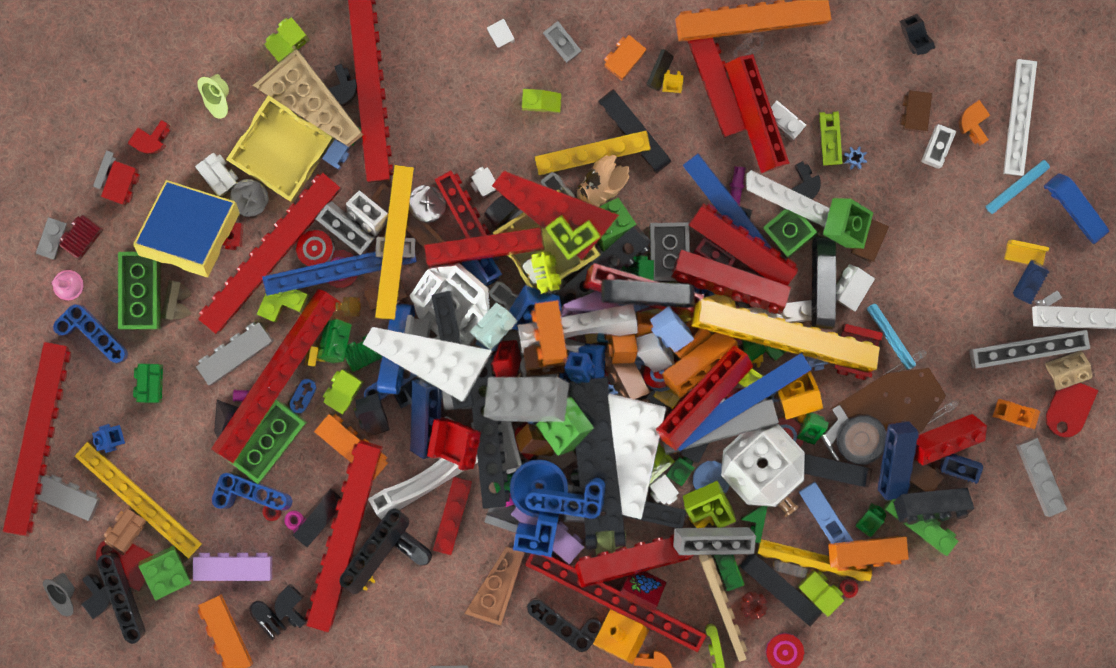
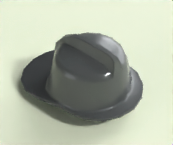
(60, 593)

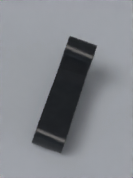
(837, 470)
(556, 628)

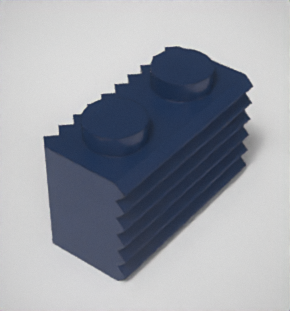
(1031, 282)
(961, 467)

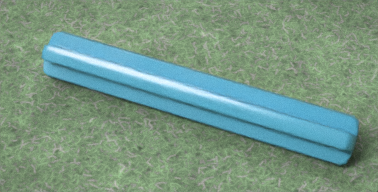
(1017, 187)
(891, 336)

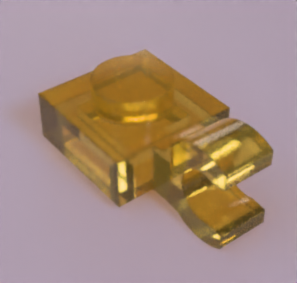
(350, 306)

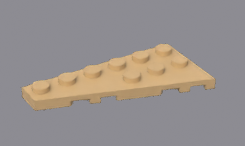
(303, 92)
(721, 600)

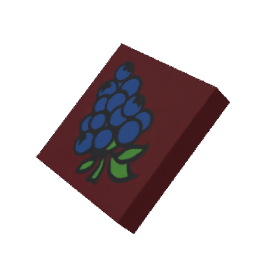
(644, 589)

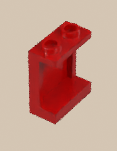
(860, 335)
(454, 443)

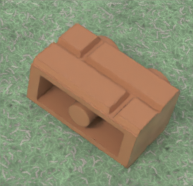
(124, 531)

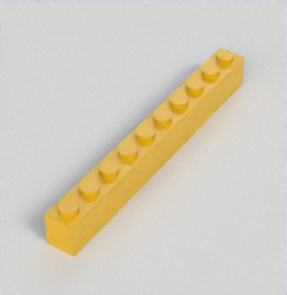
(785, 336)

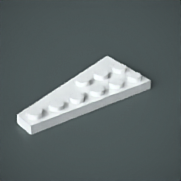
(439, 362)
(635, 449)

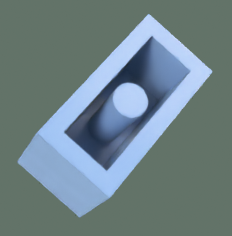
(671, 329)

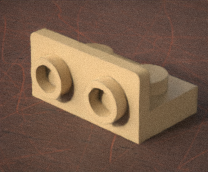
(1069, 370)

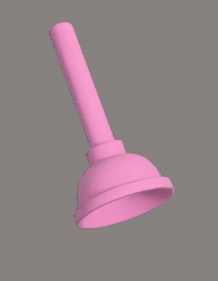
(67, 285)

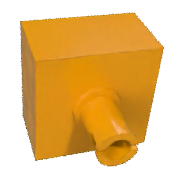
(800, 397)
(621, 636)

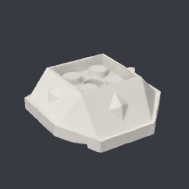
(467, 291)
(765, 485)

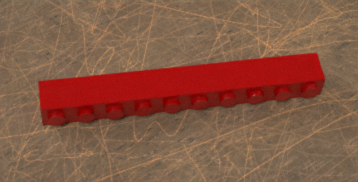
(370, 91)
(269, 254)
(275, 375)
(36, 439)
(344, 535)
(612, 598)

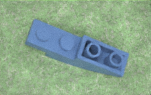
(824, 514)

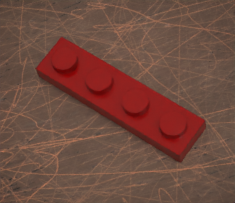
(452, 515)

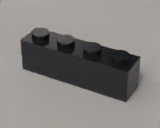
(933, 505)

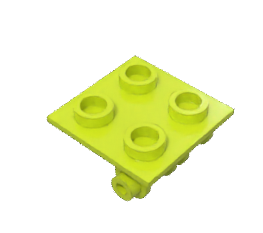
(548, 261)

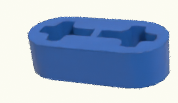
(299, 393)

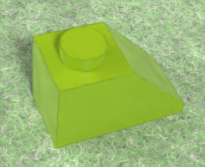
(541, 100)

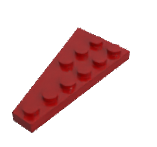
(546, 205)

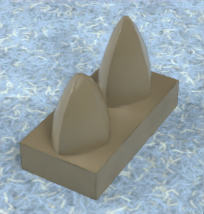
(171, 308)

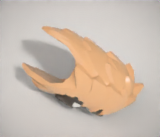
(603, 181)

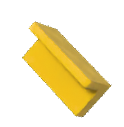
(1024, 252)

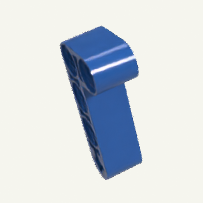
(1078, 207)
(94, 336)
(254, 493)
(564, 498)

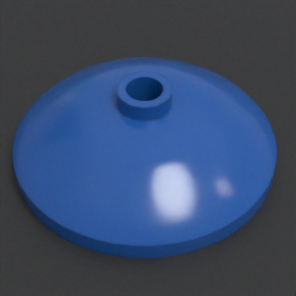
(529, 475)

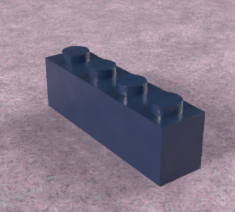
(424, 409)
(897, 460)

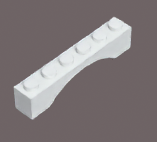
(613, 321)
(414, 488)

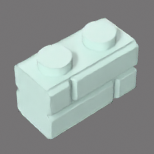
(493, 326)

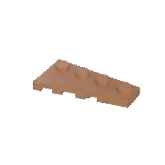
(496, 590)

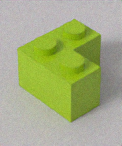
(286, 40)
(572, 241)
(273, 304)
(343, 391)
(709, 502)
(825, 597)

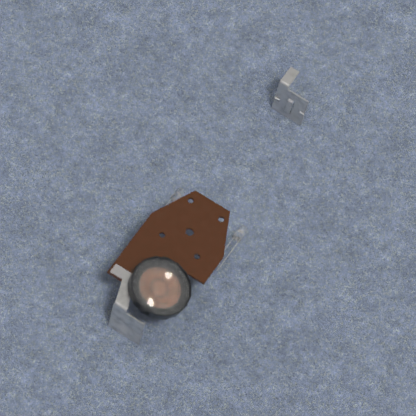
(866, 414)

